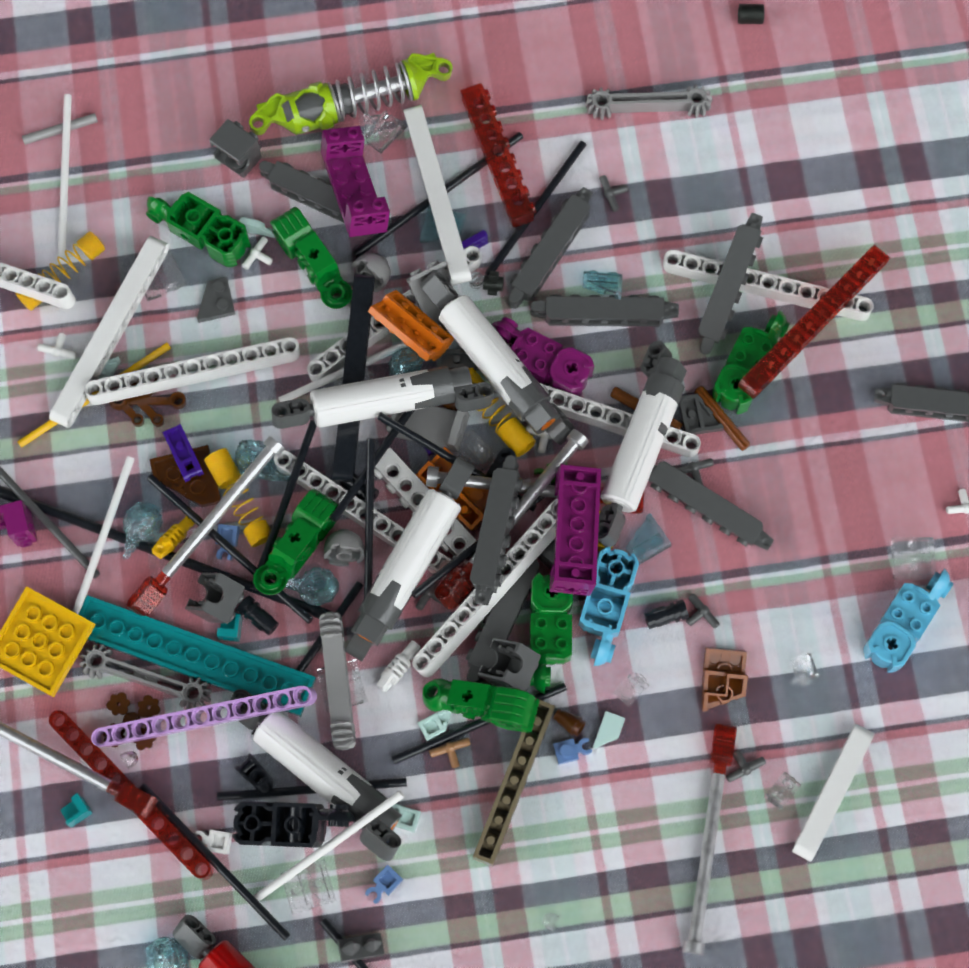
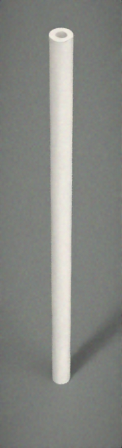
(64, 175)
(339, 374)
(103, 534)
(329, 846)

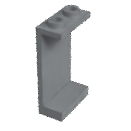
(422, 299)
(437, 425)

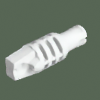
(398, 666)

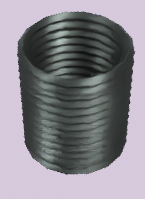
(751, 14)

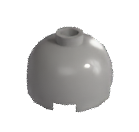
(373, 265)
(343, 547)

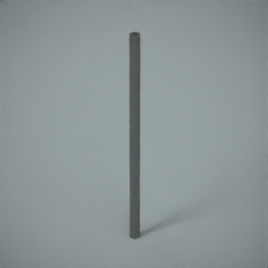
(46, 521)

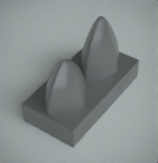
(360, 947)

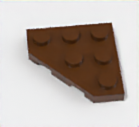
(200, 489)

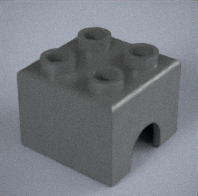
(236, 147)
(220, 598)
(513, 665)

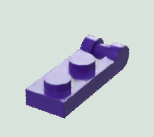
(182, 452)

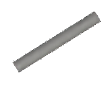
(58, 129)

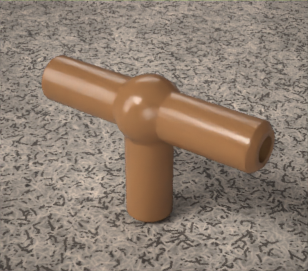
(450, 748)

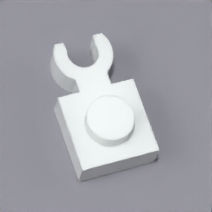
(216, 841)

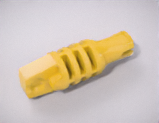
(172, 537)

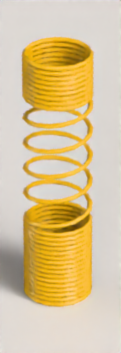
(88, 244)
(512, 431)
(226, 473)

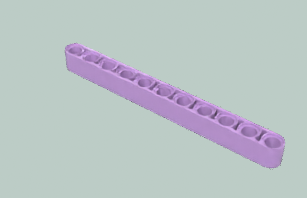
(193, 716)

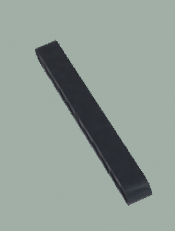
(354, 372)

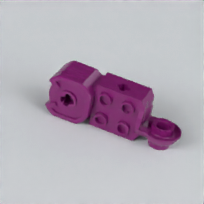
(546, 359)

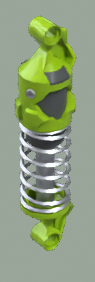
(327, 104)

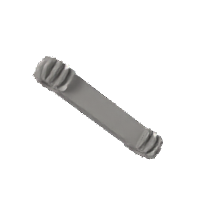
(648, 102)
(144, 677)
(337, 681)

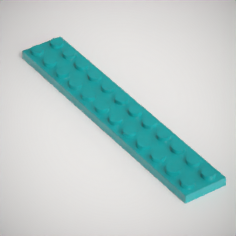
(190, 653)

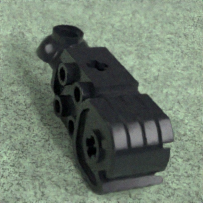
(287, 823)

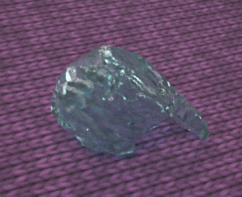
(405, 361)
(246, 454)
(140, 524)
(315, 586)
(166, 953)

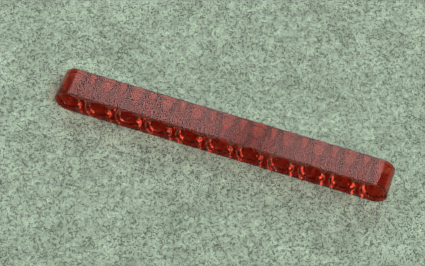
(813, 322)
(112, 770)

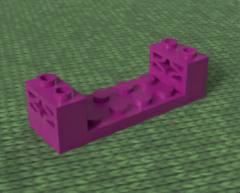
(351, 182)
(18, 522)
(576, 530)

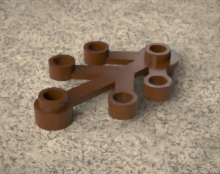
(144, 401)

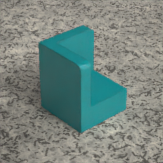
(231, 631)
(76, 810)

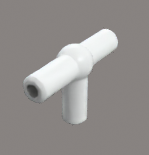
(256, 253)
(57, 349)
(543, 439)
(963, 508)

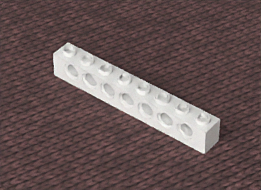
(391, 461)

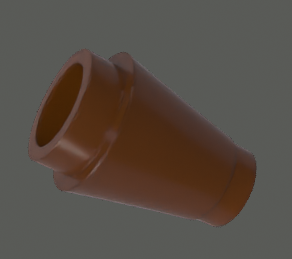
(570, 722)

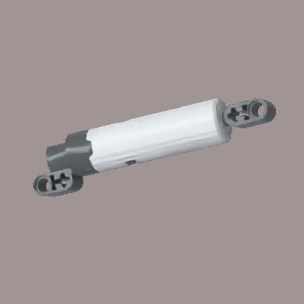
(641, 441)

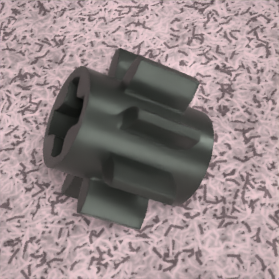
(493, 283)

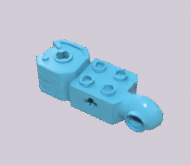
(607, 604)
(906, 622)

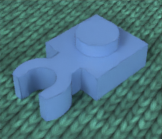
(229, 533)
(568, 751)
(386, 882)

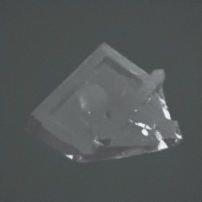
(382, 130)

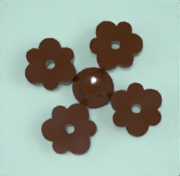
(143, 711)

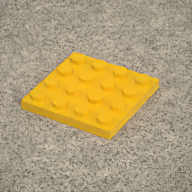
(42, 641)

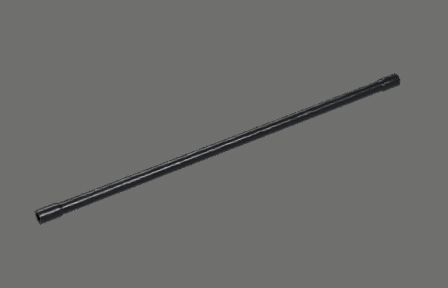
(8, 494)

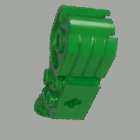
(202, 226)
(300, 241)
(746, 353)
(303, 534)
(549, 629)
(499, 705)

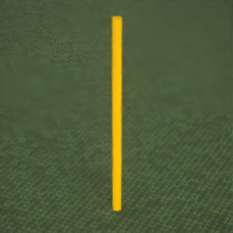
(135, 367)

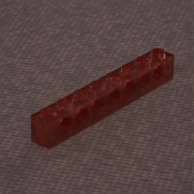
(517, 214)

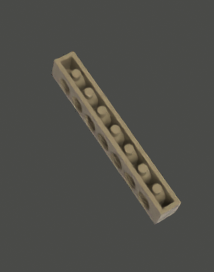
(512, 787)

